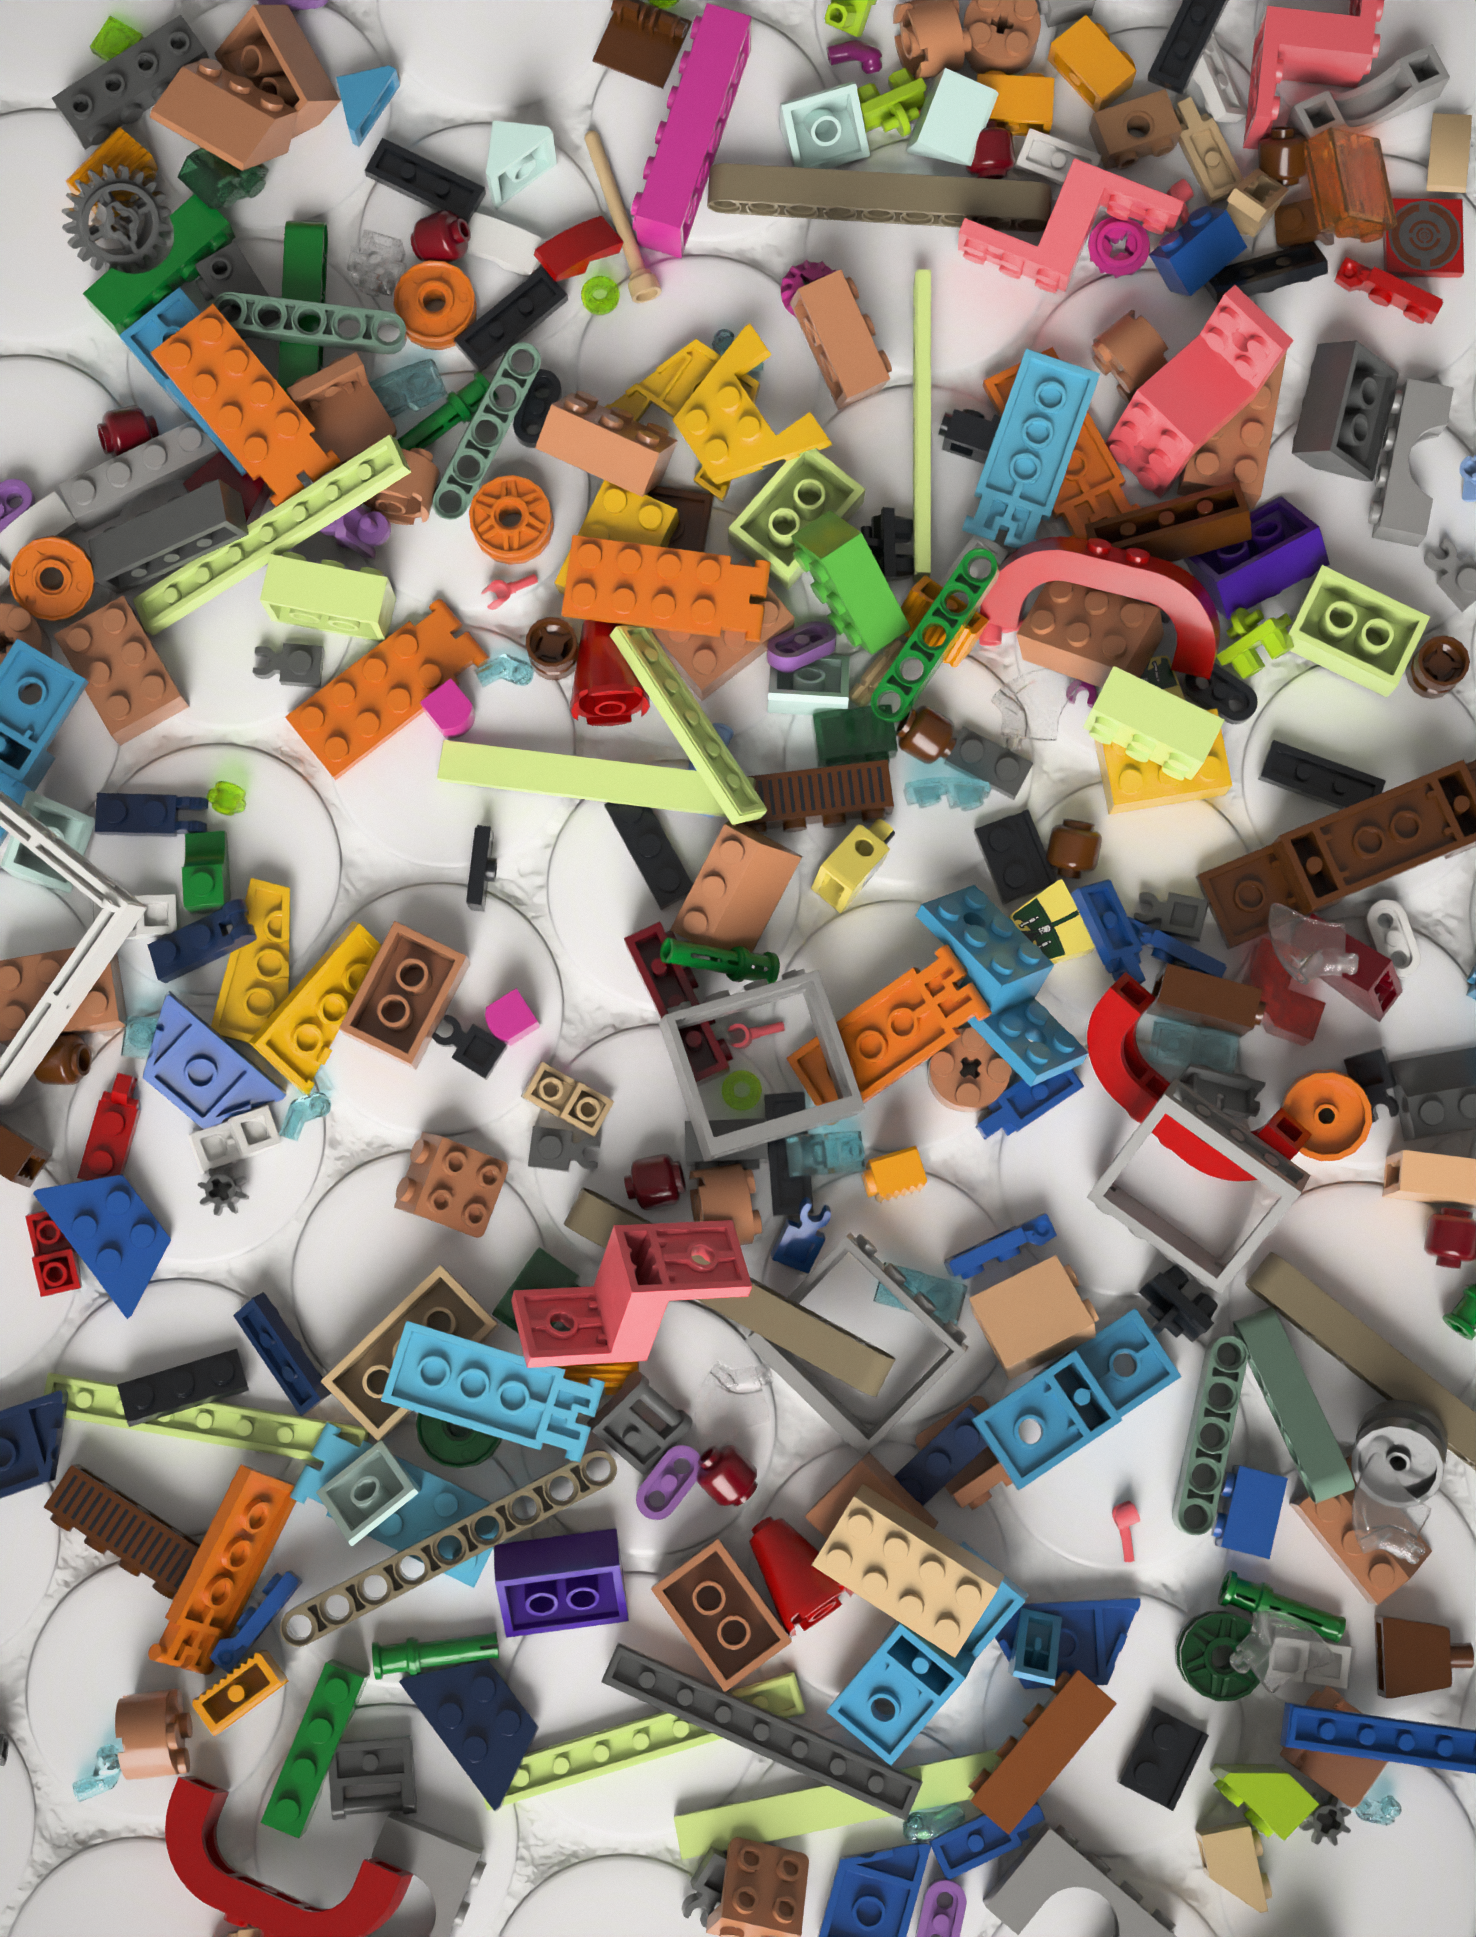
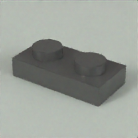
(989, 762)

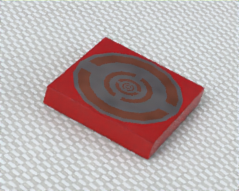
(1426, 239)

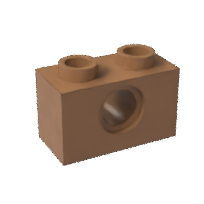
(1150, 114)

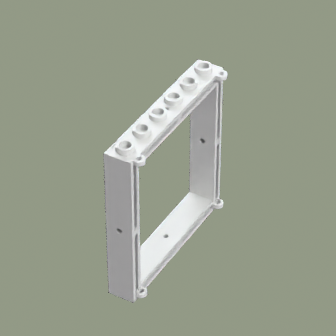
(87, 961)

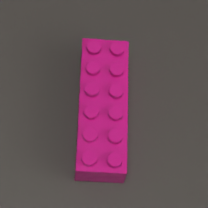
(692, 131)

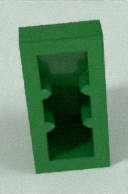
(206, 872)

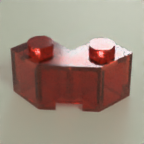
(1286, 1011)

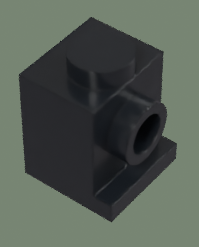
(968, 434)

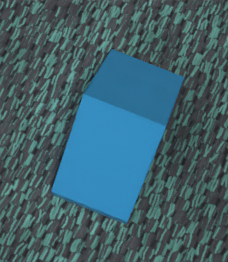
(365, 98)
(1036, 1647)

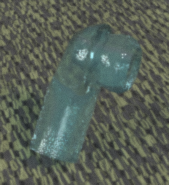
(1378, 1812)
(932, 1824)

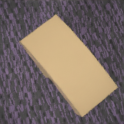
(1449, 152)
(567, 1099)

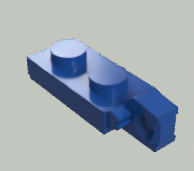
(1109, 929)
(1170, 949)
(1025, 1104)
(1003, 1246)
(254, 1622)
(979, 1842)

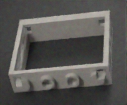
(757, 994)
(1231, 1141)
(816, 1394)

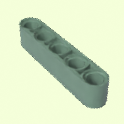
(326, 335)
(500, 417)
(1294, 1406)
(1196, 1451)

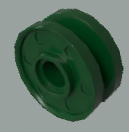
(454, 1451)
(1195, 1652)

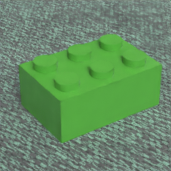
(849, 582)

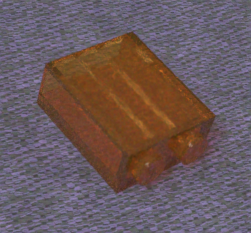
(1349, 185)

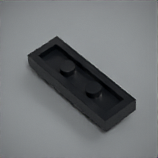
(1185, 43)
(424, 180)
(1270, 271)
(511, 319)
(1317, 777)
(651, 852)
(785, 1190)
(182, 1387)

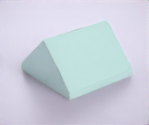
(952, 118)
(824, 128)
(517, 158)
(811, 688)
(66, 823)
(367, 1492)

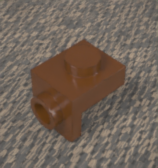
(1298, 225)

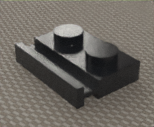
(1015, 856)
(1162, 1758)

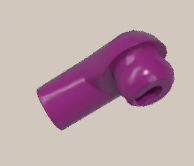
(857, 51)

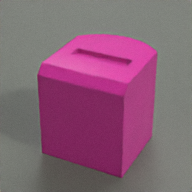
(449, 710)
(510, 1018)

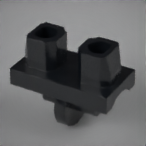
(881, 538)
(1174, 1309)

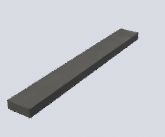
(762, 1731)

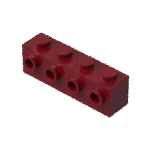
(667, 988)

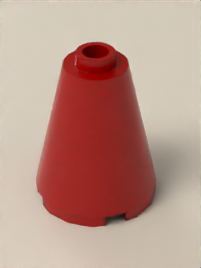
(603, 682)
(796, 1587)

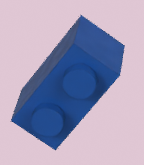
(1197, 250)
(1249, 1511)

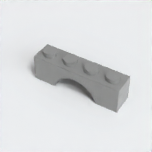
(1400, 88)
(107, 488)
(1403, 507)

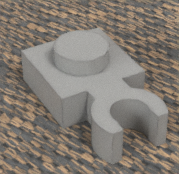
(1458, 577)

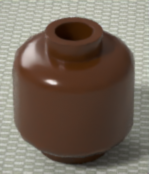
(1282, 155)
(926, 734)
(1074, 848)
(65, 1061)

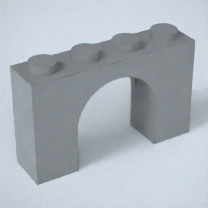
(438, 1860)
(1055, 1864)

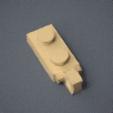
(1207, 153)

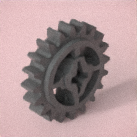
(99, 191)

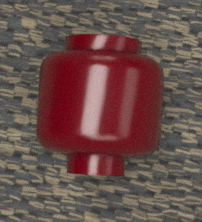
(993, 153)
(440, 237)
(125, 429)
(655, 1182)
(1451, 1237)
(727, 1475)

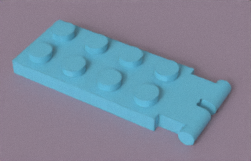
(1031, 448)
(490, 1391)
(424, 1514)

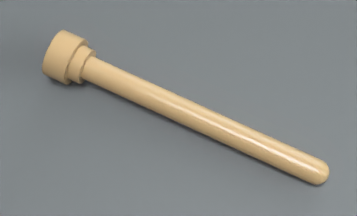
(643, 284)

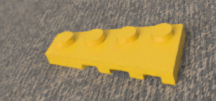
(258, 972)
(308, 1020)

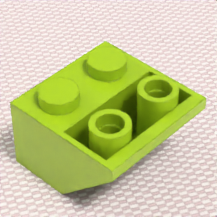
(1272, 1796)

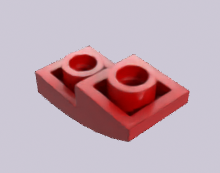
(576, 247)
(54, 1257)

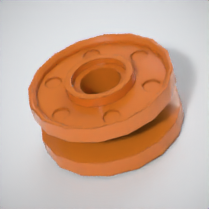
(435, 282)
(504, 497)
(30, 589)

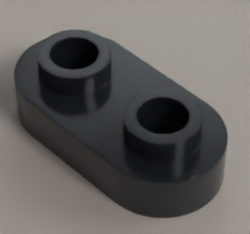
(535, 409)
(1222, 689)

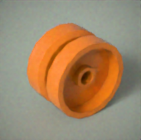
(1348, 1103)

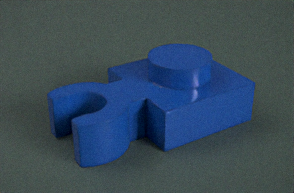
(801, 1241)

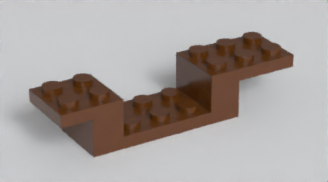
(1345, 852)

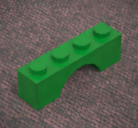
(126, 297)
(314, 1748)

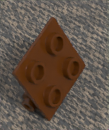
(642, 41)

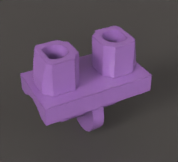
(360, 531)

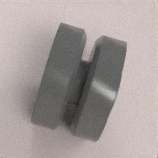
(1409, 1439)

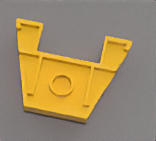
(671, 388)
(729, 428)

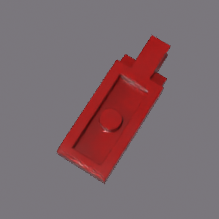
(1388, 289)
(111, 1131)

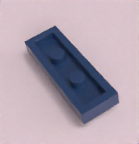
(282, 1353)
(942, 1457)

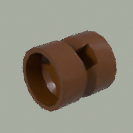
(552, 648)
(1437, 667)

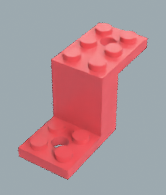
(1308, 50)
(1069, 226)
(1197, 392)
(635, 1281)

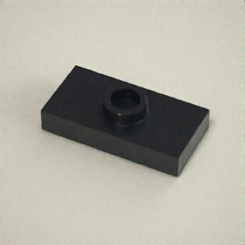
(482, 868)

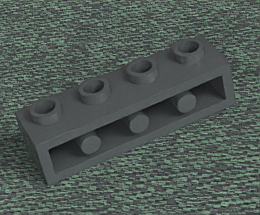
(128, 83)
(168, 536)

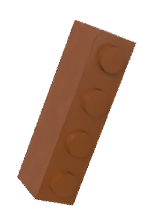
(1041, 1750)

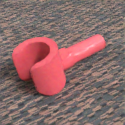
(1182, 191)
(504, 590)
(993, 634)
(755, 1032)
(1124, 1516)

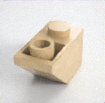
(1231, 1861)

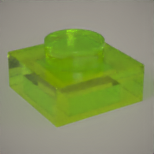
(114, 39)

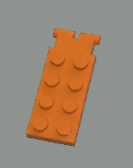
(243, 404)
(1092, 479)
(663, 588)
(384, 689)
(895, 1029)
(224, 1570)

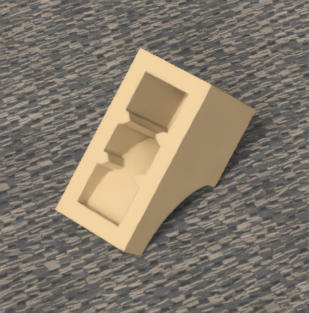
(1254, 202)

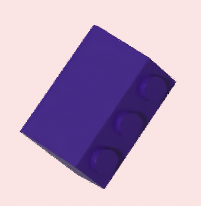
(1281, 553)
(560, 1583)

